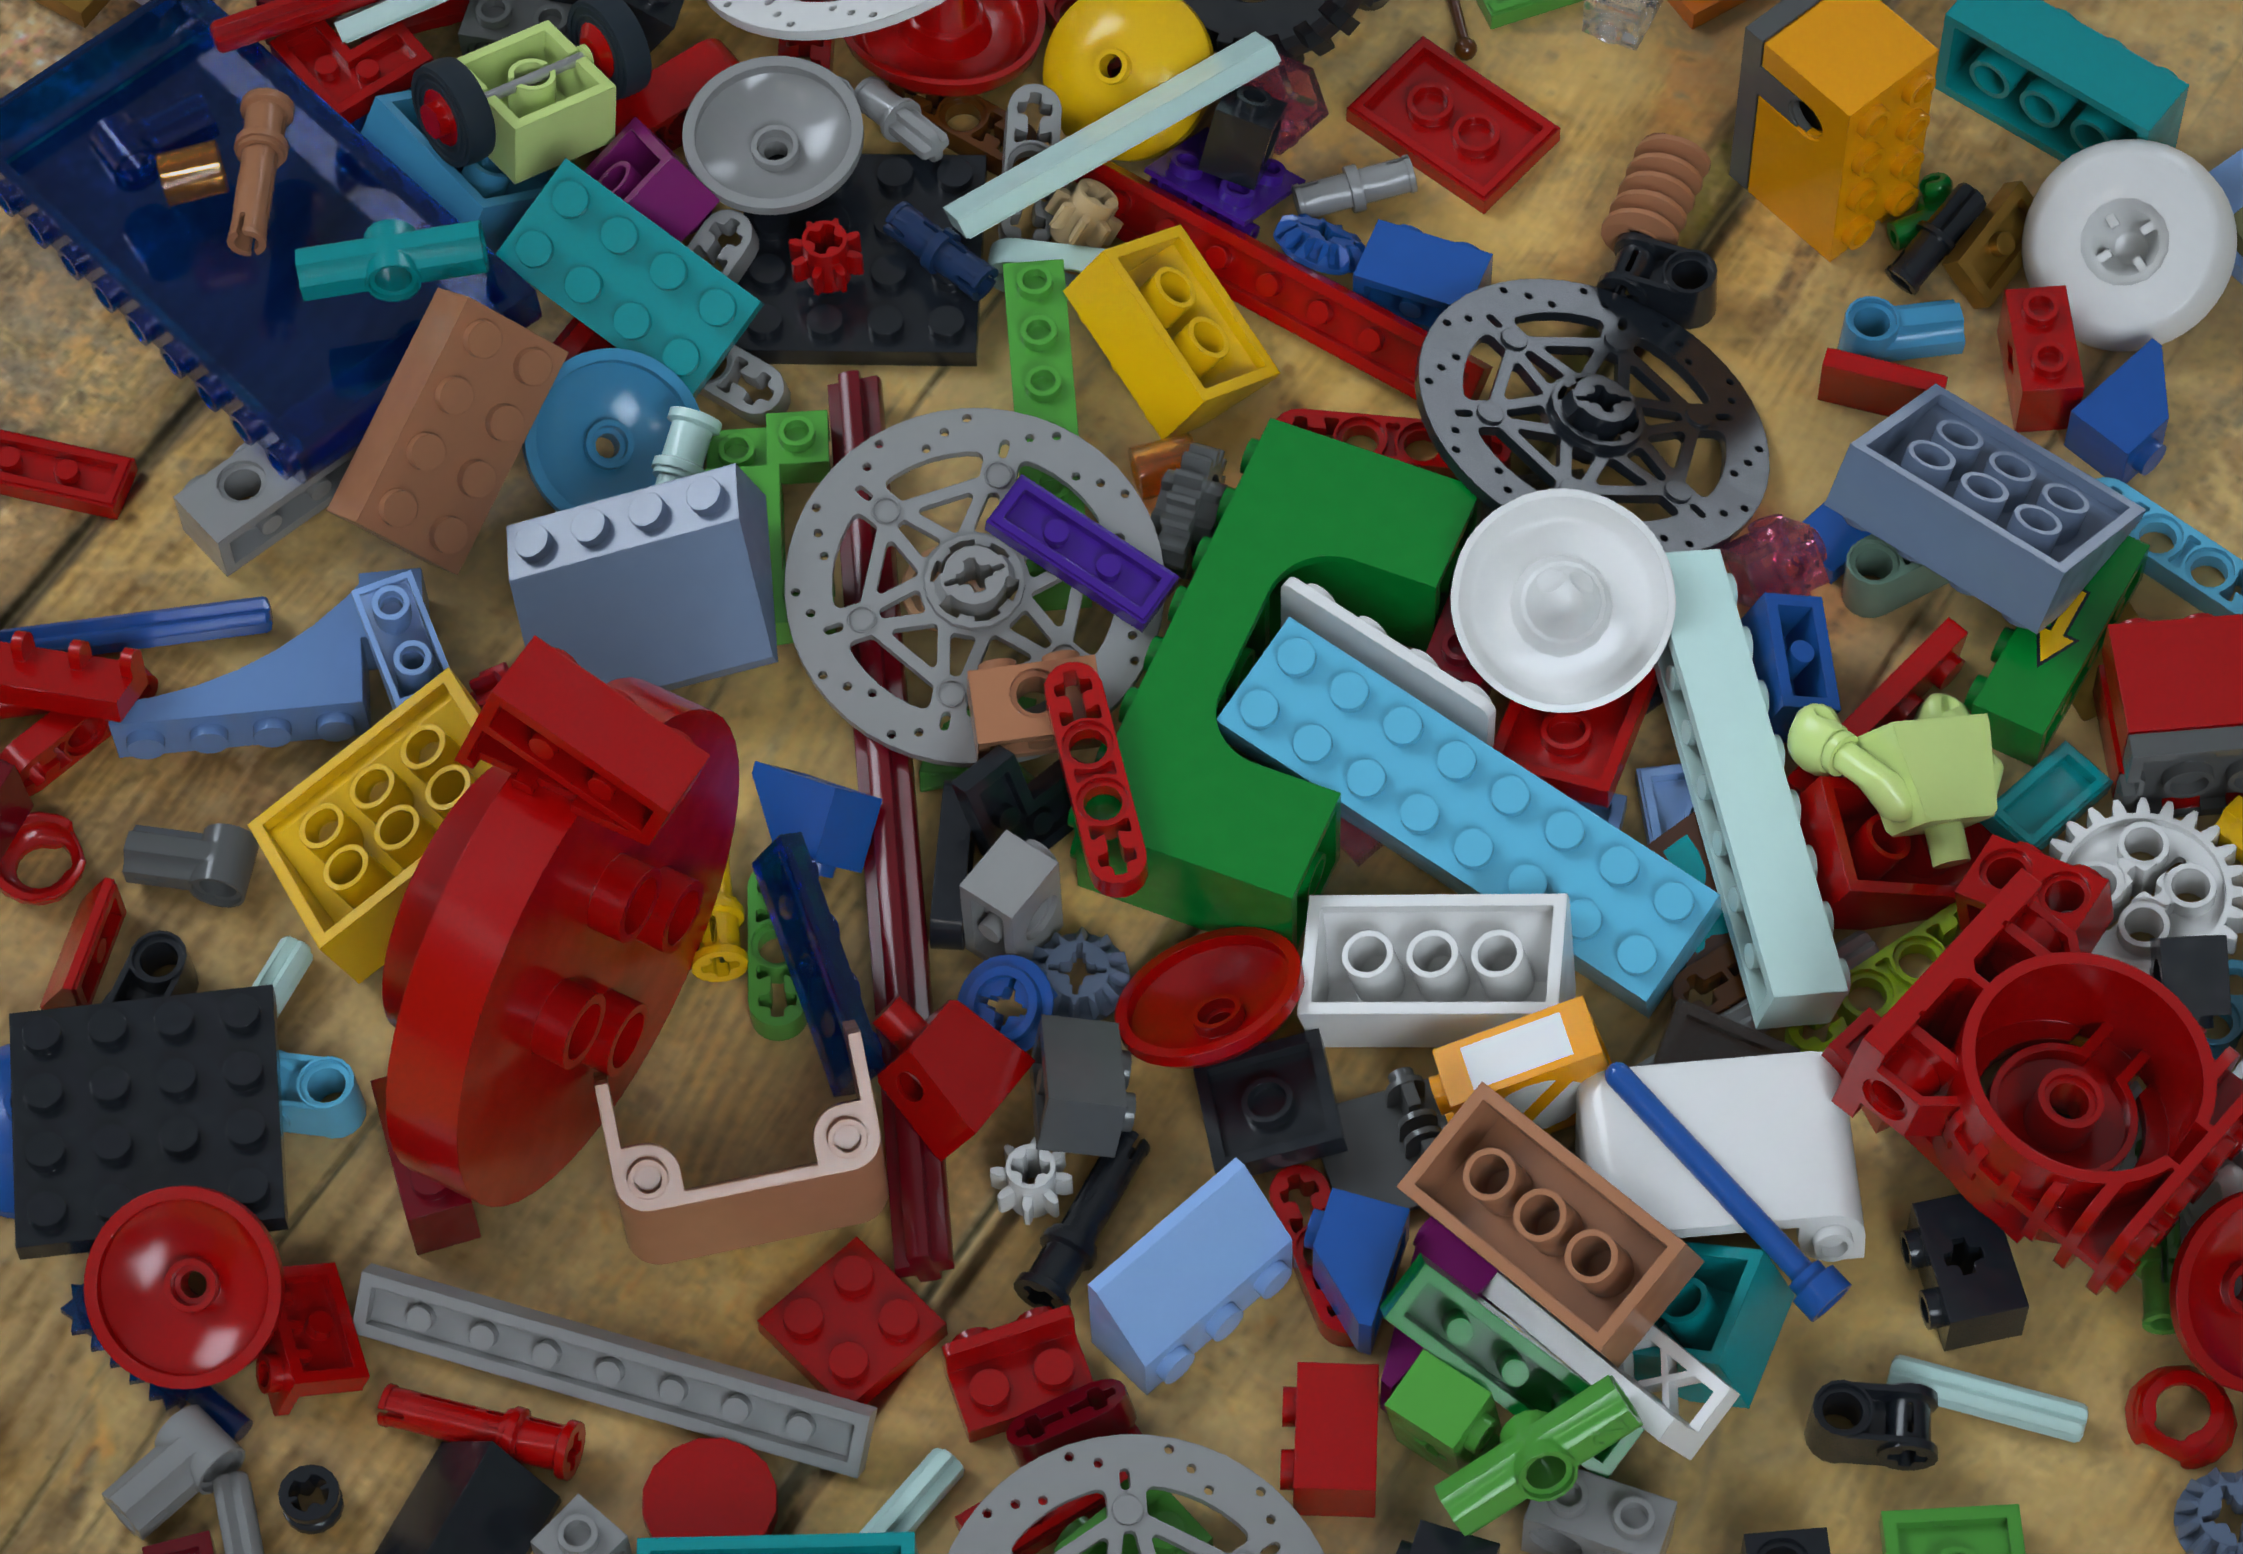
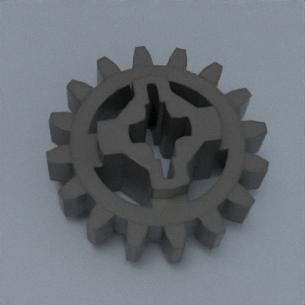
(1189, 506)

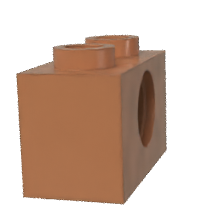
(999, 718)

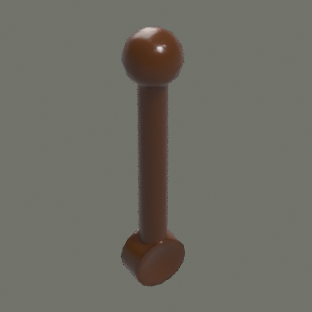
(1465, 47)

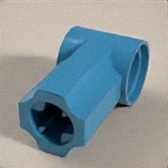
(1902, 331)

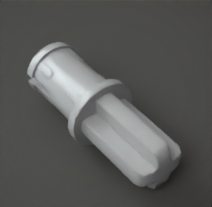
(900, 119)

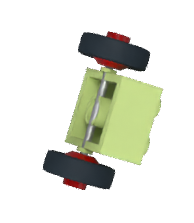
(535, 92)

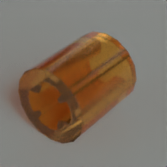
(192, 173)
(1153, 459)

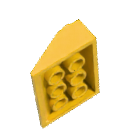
(364, 820)

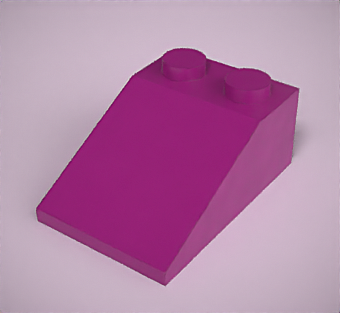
(653, 181)

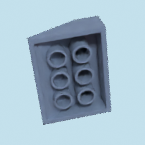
(1982, 507)
(652, 580)

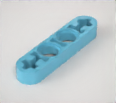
(2189, 551)

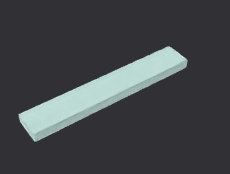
(1112, 135)

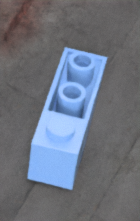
(400, 635)

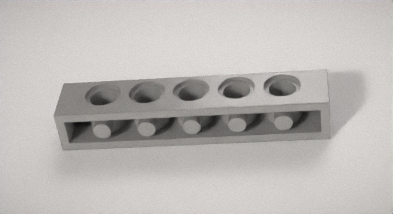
(239, 530)

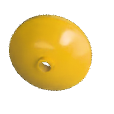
(1153, 44)

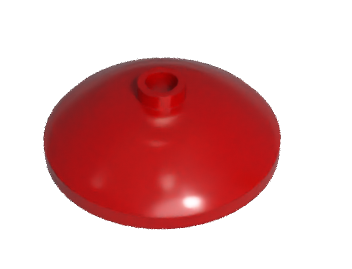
(1210, 997)
(142, 1295)
(2203, 1297)

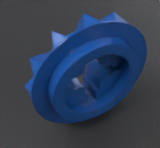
(1318, 244)
(997, 980)

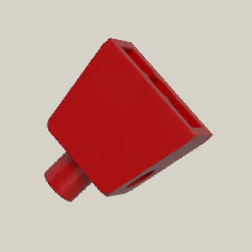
(947, 1071)

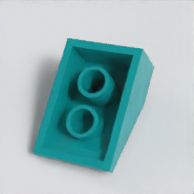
(1725, 1320)

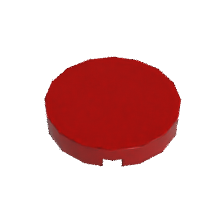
(710, 1491)

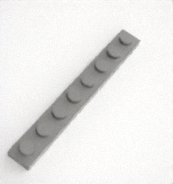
(614, 1370)

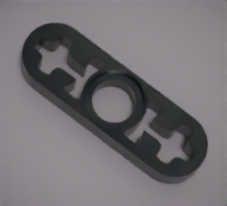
(952, 866)

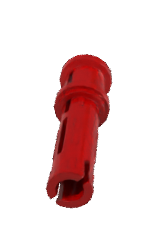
(516, 1431)

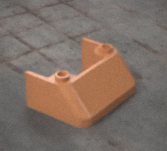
(681, 1224)

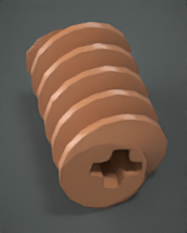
(1657, 189)

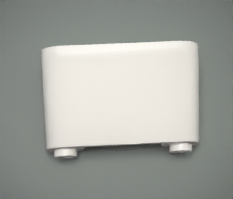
(1761, 1121)

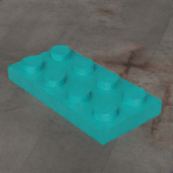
(628, 277)

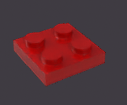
(852, 1325)

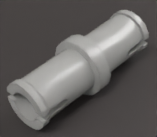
(1355, 187)

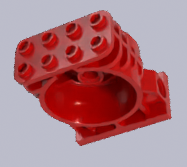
(2053, 1178)

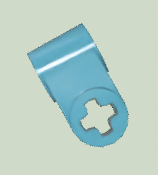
(308, 1081)

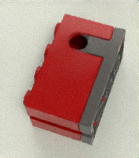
(2173, 712)

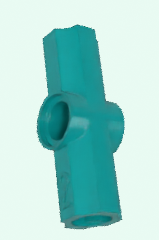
(392, 260)

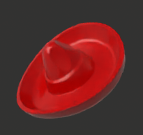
(955, 46)

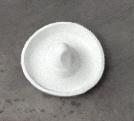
(2134, 240)
(1563, 600)

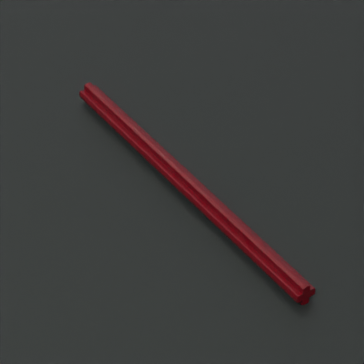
(892, 871)

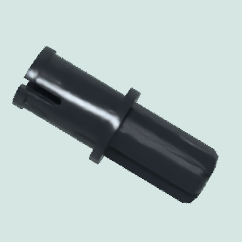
(1936, 238)

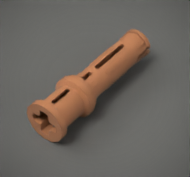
(261, 151)

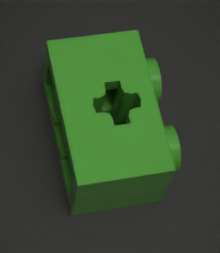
(1443, 1414)

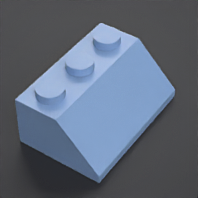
(1189, 1279)

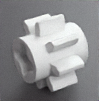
(1031, 1199)

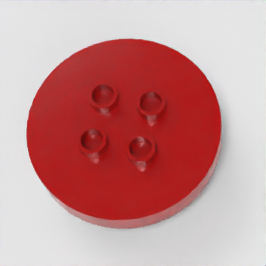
(542, 959)

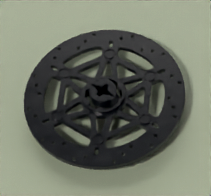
(1589, 413)

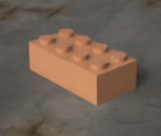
(447, 430)
(1550, 1224)

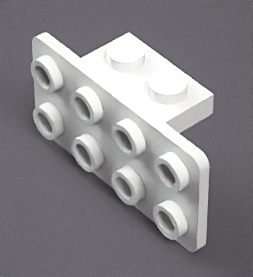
(1406, 668)

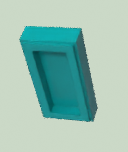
(2048, 798)

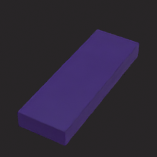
(1081, 553)

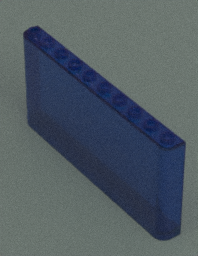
(280, 366)

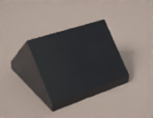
(471, 1503)

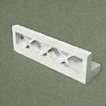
(1658, 1416)

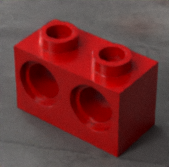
(2063, 888)

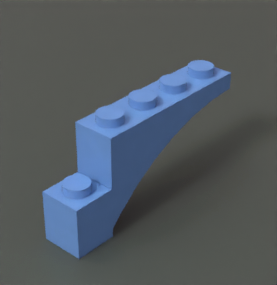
(297, 693)

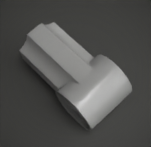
(185, 1461)

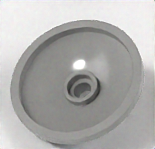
(766, 111)

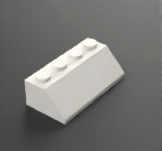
(1431, 965)

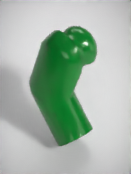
(1934, 190)

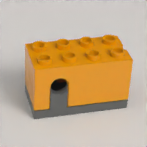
(1833, 117)

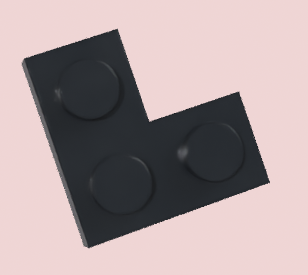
(999, 799)

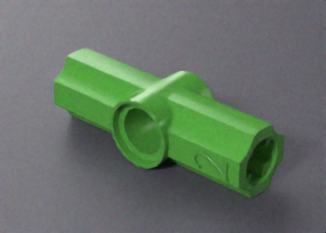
(1538, 1455)

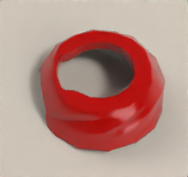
(39, 832)
(2199, 1447)

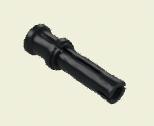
(1070, 1245)

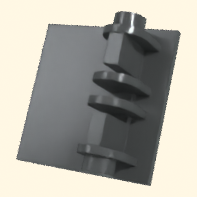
(1385, 1138)

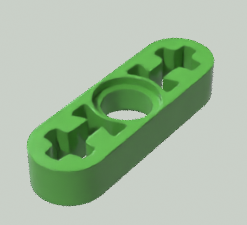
(764, 973)

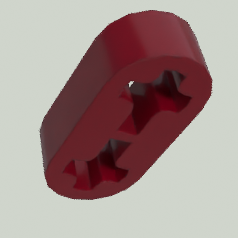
(1082, 1414)

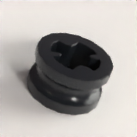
(304, 1481)

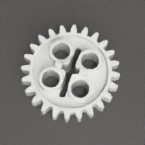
(2204, 872)

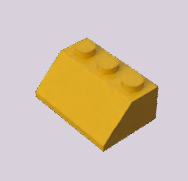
(1170, 330)

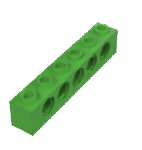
(1042, 376)

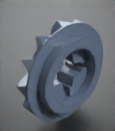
(1098, 992)
(2203, 1502)

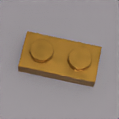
(1991, 247)

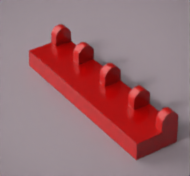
(70, 680)

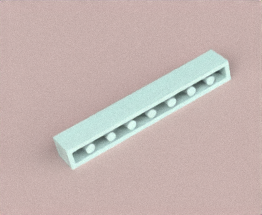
(1745, 803)

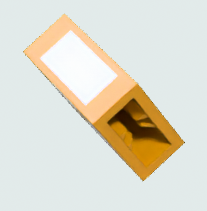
(1527, 1062)

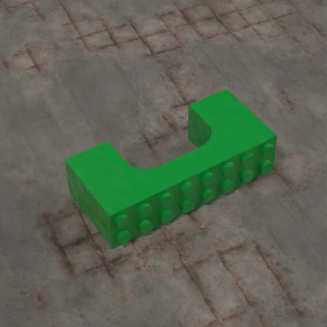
(1220, 831)

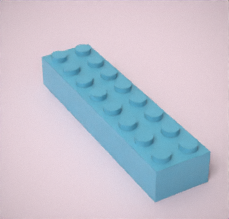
(1468, 811)

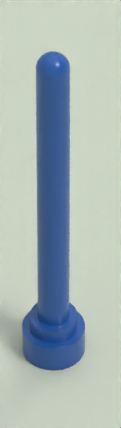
(1812, 1283)

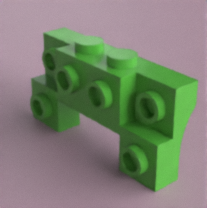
(784, 452)

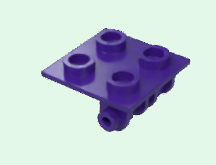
(1225, 200)

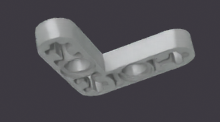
(735, 262)

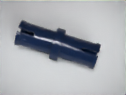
(940, 250)

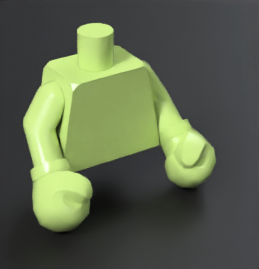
(1917, 773)

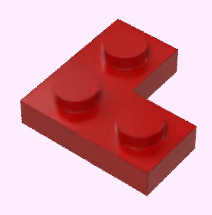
(348, 76)

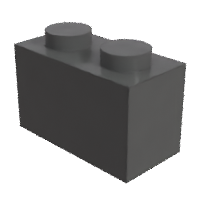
(1080, 1086)

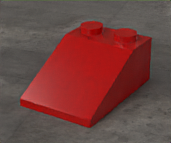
(1865, 870)

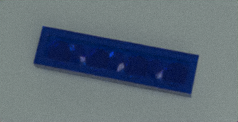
(815, 957)

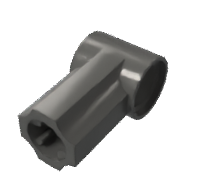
(208, 864)

